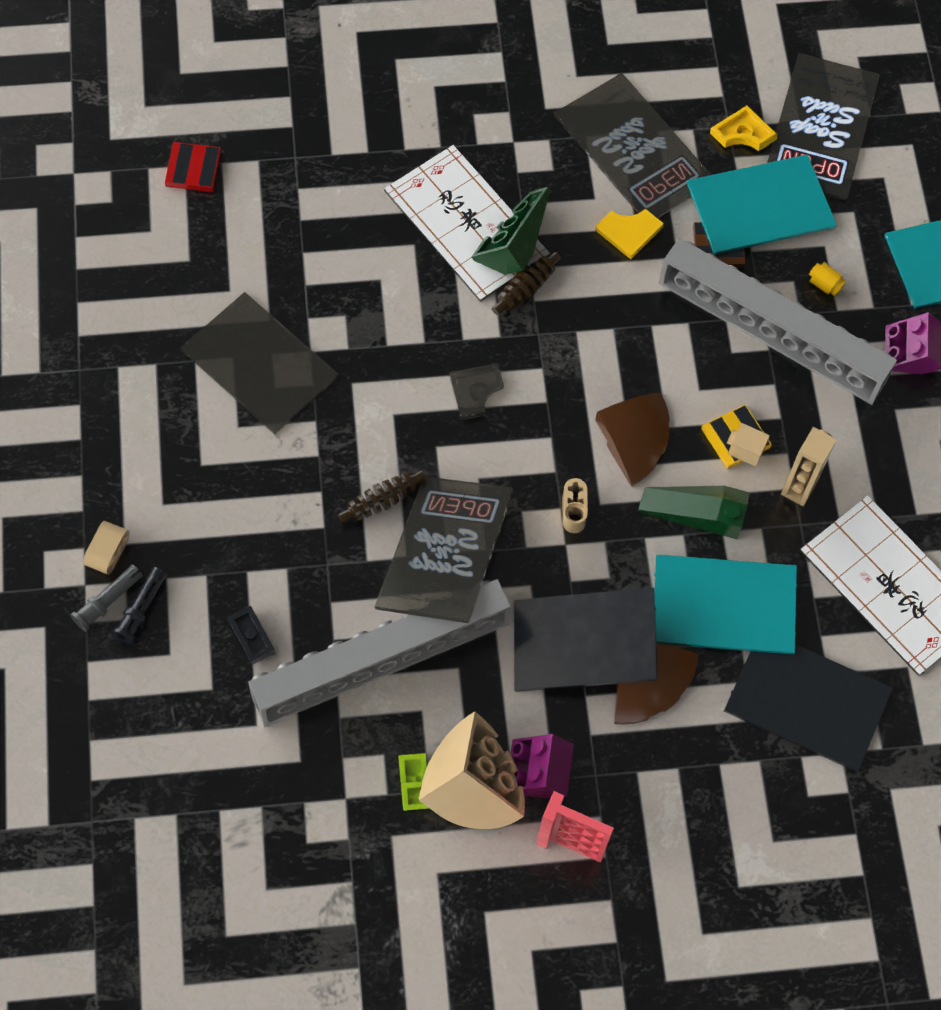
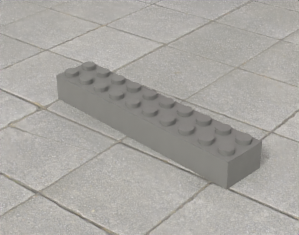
(776, 321)
(371, 656)

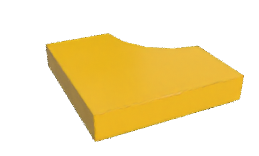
(744, 128)
(629, 232)

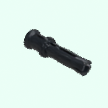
(132, 614)

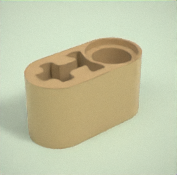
(574, 508)
(106, 547)

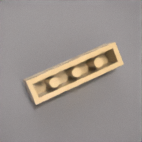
(808, 466)

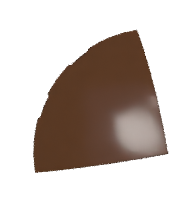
(636, 434)
(642, 700)

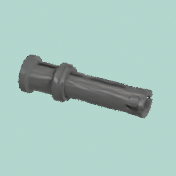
(97, 605)

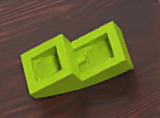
(412, 771)

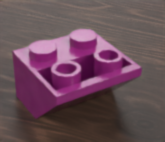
(915, 344)
(542, 764)

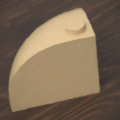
(473, 778)

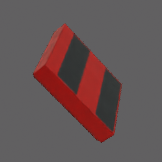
(192, 167)

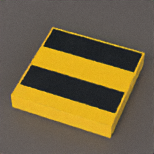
(720, 429)

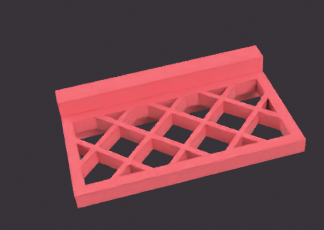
(573, 830)

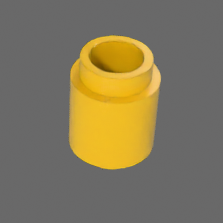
(827, 279)

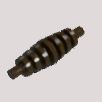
(526, 283)
(381, 496)

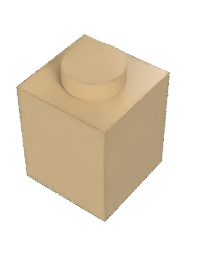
(747, 444)

